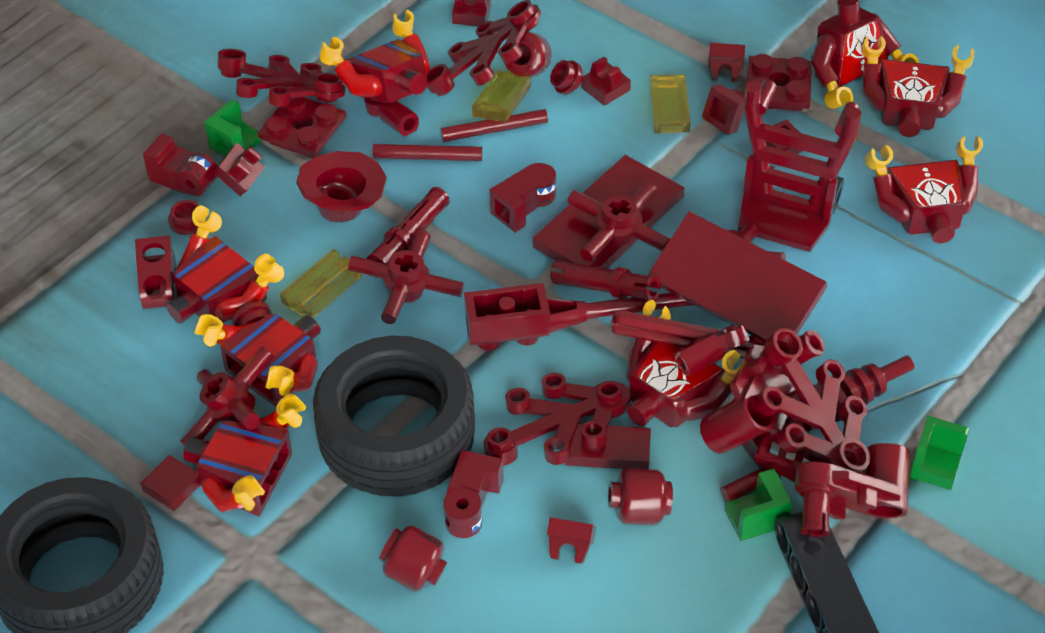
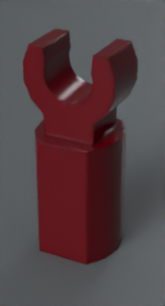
(394, 115)
(709, 349)

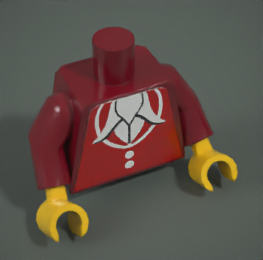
(838, 49)
(911, 92)
(927, 195)
(664, 391)

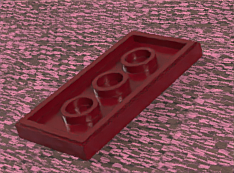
(575, 228)
(736, 279)

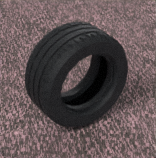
(390, 368)
(62, 513)

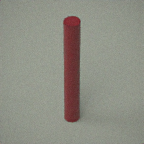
(491, 126)
(427, 152)

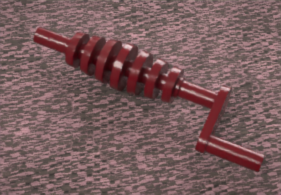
(864, 382)

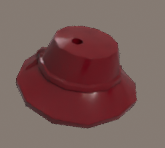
(341, 184)

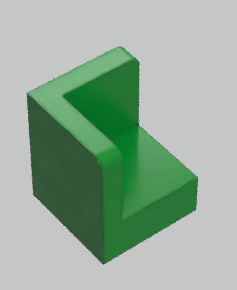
(227, 128)
(939, 452)
(756, 512)

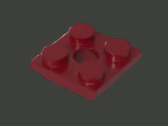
(790, 74)
(314, 118)

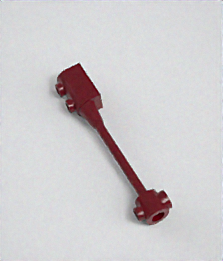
(527, 313)

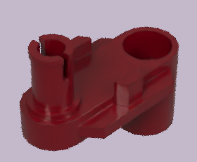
(740, 418)
(832, 489)

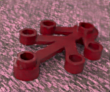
(490, 35)
(280, 78)
(605, 400)
(817, 411)

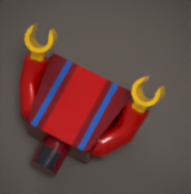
(385, 71)
(215, 277)
(292, 345)
(243, 464)

